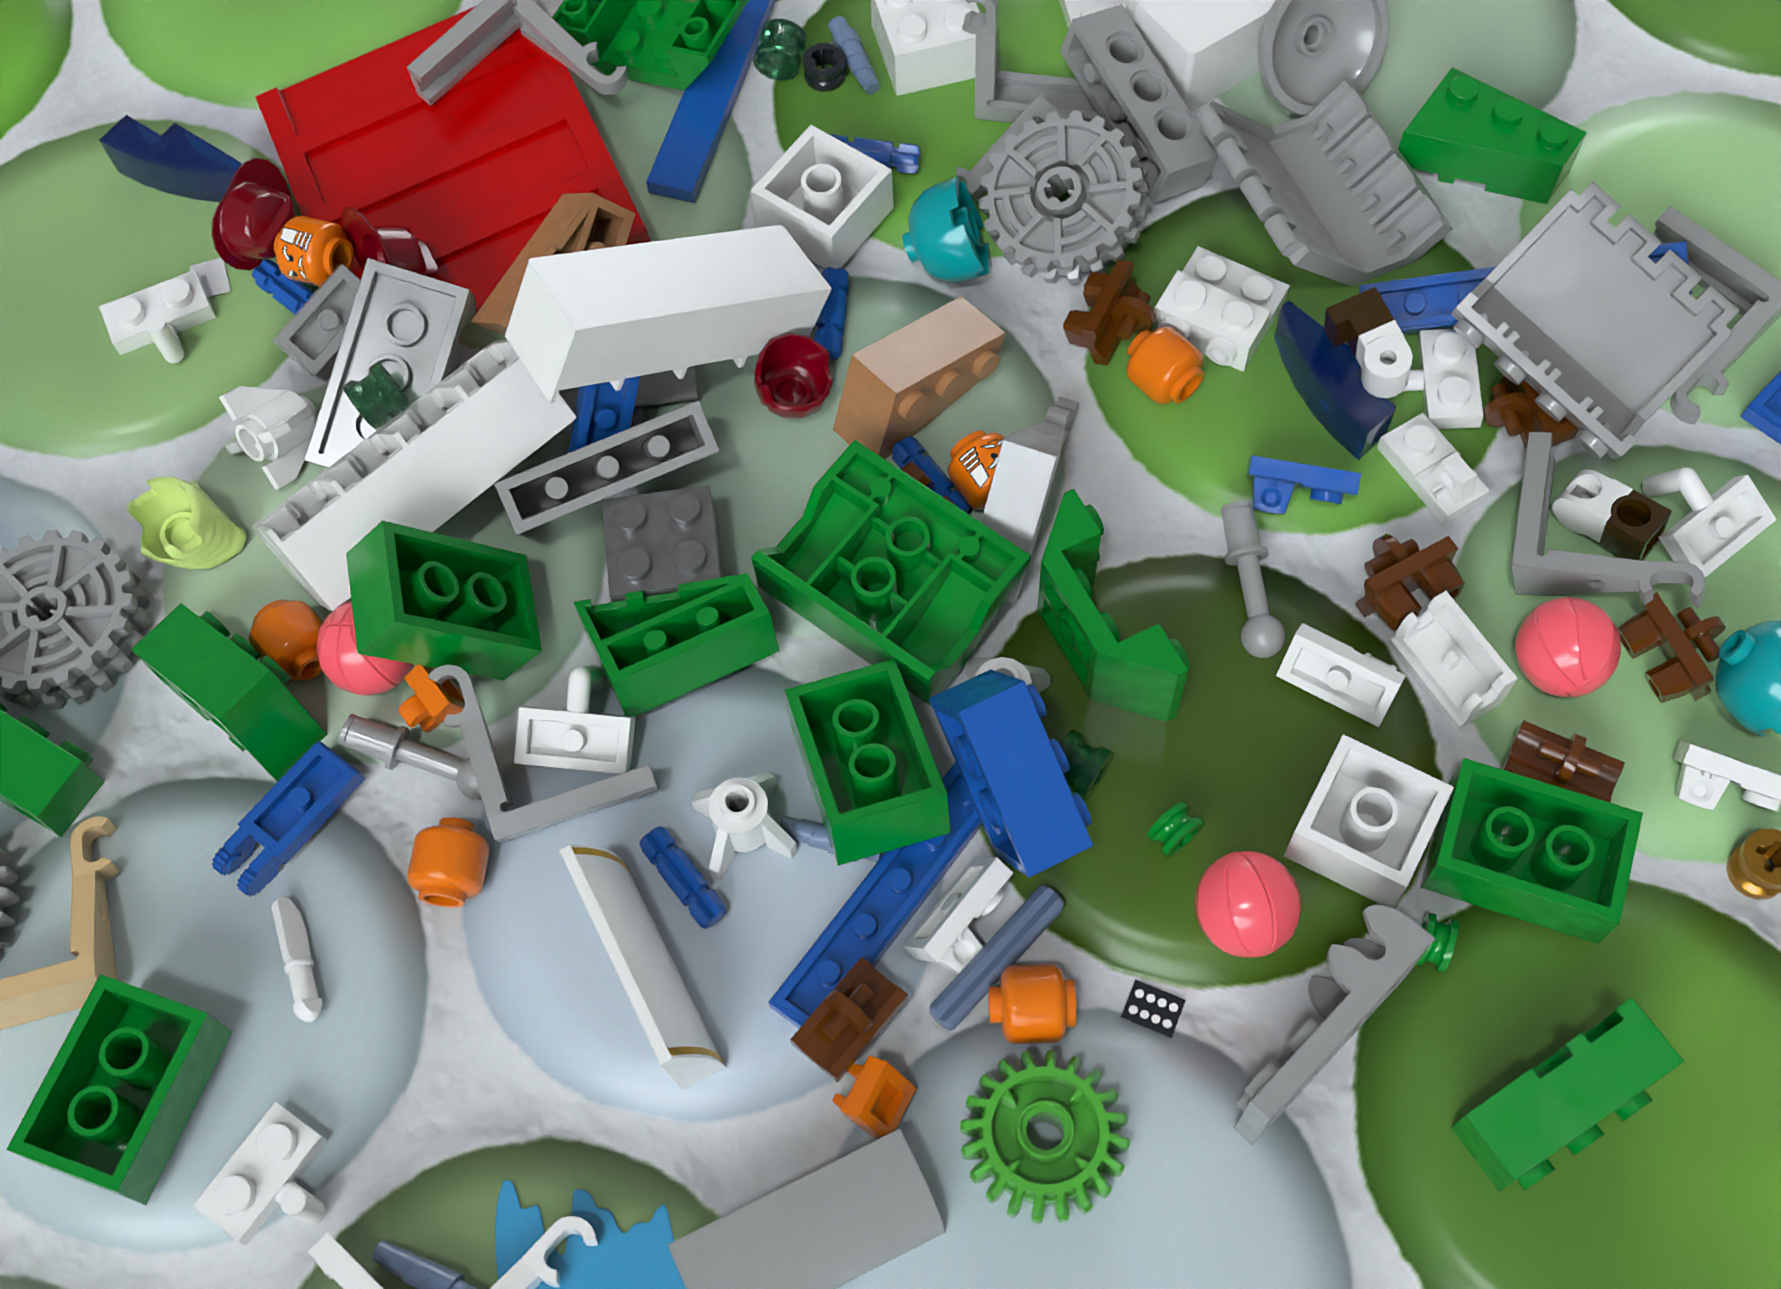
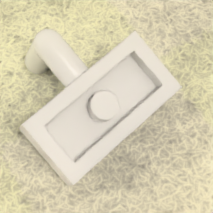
(158, 315)
(1448, 380)
(1717, 523)
(575, 735)
(263, 1176)

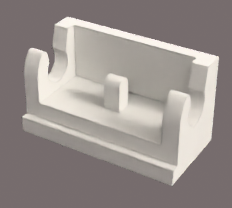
(1453, 661)

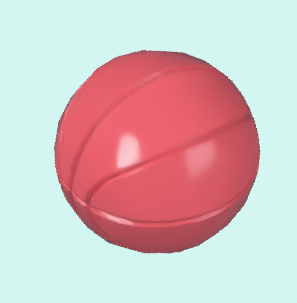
(1568, 647)
(350, 670)
(1247, 904)

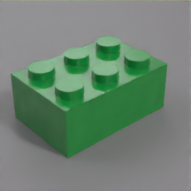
(442, 601)
(868, 762)
(1533, 851)
(121, 1089)

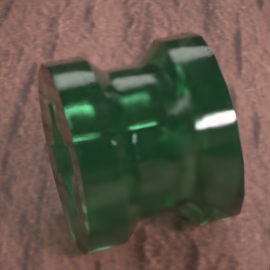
(780, 49)
(376, 395)
(1085, 763)

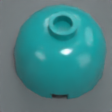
(947, 233)
(1751, 676)

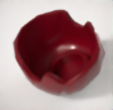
(793, 376)

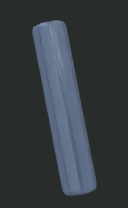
(999, 952)

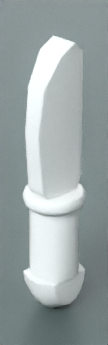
(297, 959)

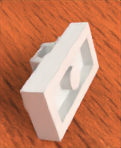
(1433, 468)
(1340, 674)
(1708, 773)
(944, 931)

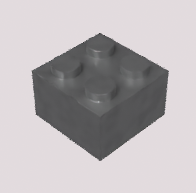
(661, 541)

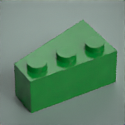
(1491, 140)
(677, 639)
(231, 687)
(42, 778)
(1567, 1097)

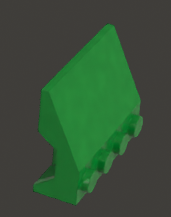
(892, 570)

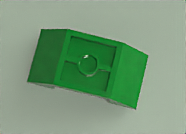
(654, 39)
(1134, 674)

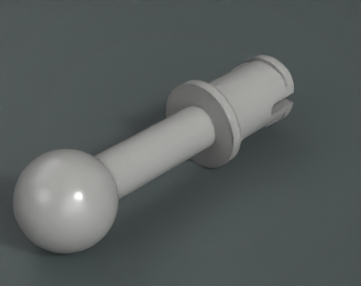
(1261, 633)
(393, 746)

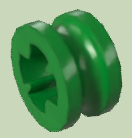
(1175, 829)
(1443, 946)

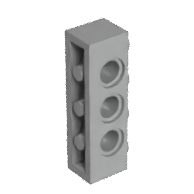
(1139, 99)

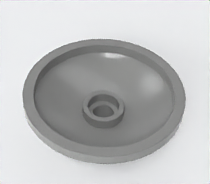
(1341, 44)

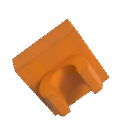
(431, 700)
(876, 1097)

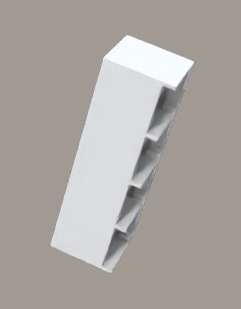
(1204, 42)
(661, 306)
(415, 468)

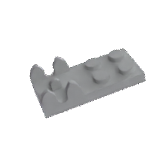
(406, 326)
(1361, 983)

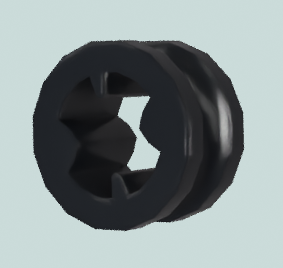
(821, 55)

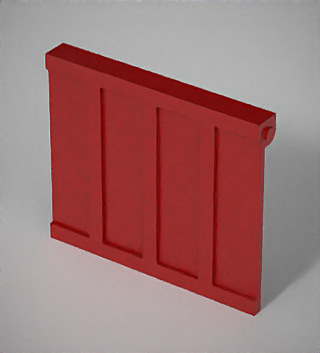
(461, 173)

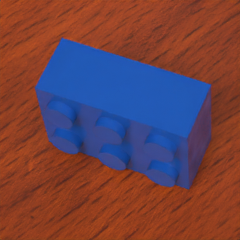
(1013, 771)

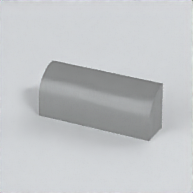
(606, 467)
(818, 1227)

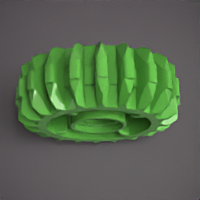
(1035, 1173)

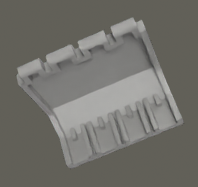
(1330, 187)
(1595, 320)

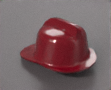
(251, 215)
(387, 245)

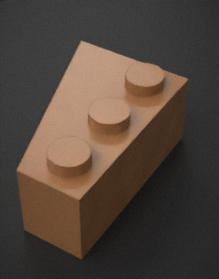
(573, 225)
(916, 375)

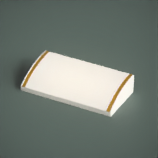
(643, 964)

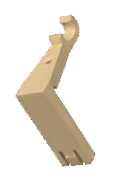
(69, 983)

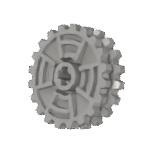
(1058, 159)
(66, 618)

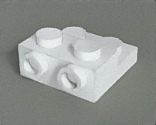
(1221, 307)

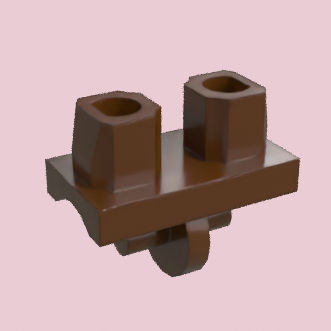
(1116, 313)
(1520, 414)
(1403, 569)
(1685, 669)
(1563, 762)
(849, 1019)

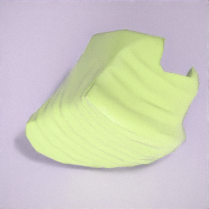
(184, 525)

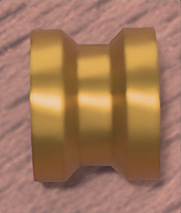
(1749, 865)

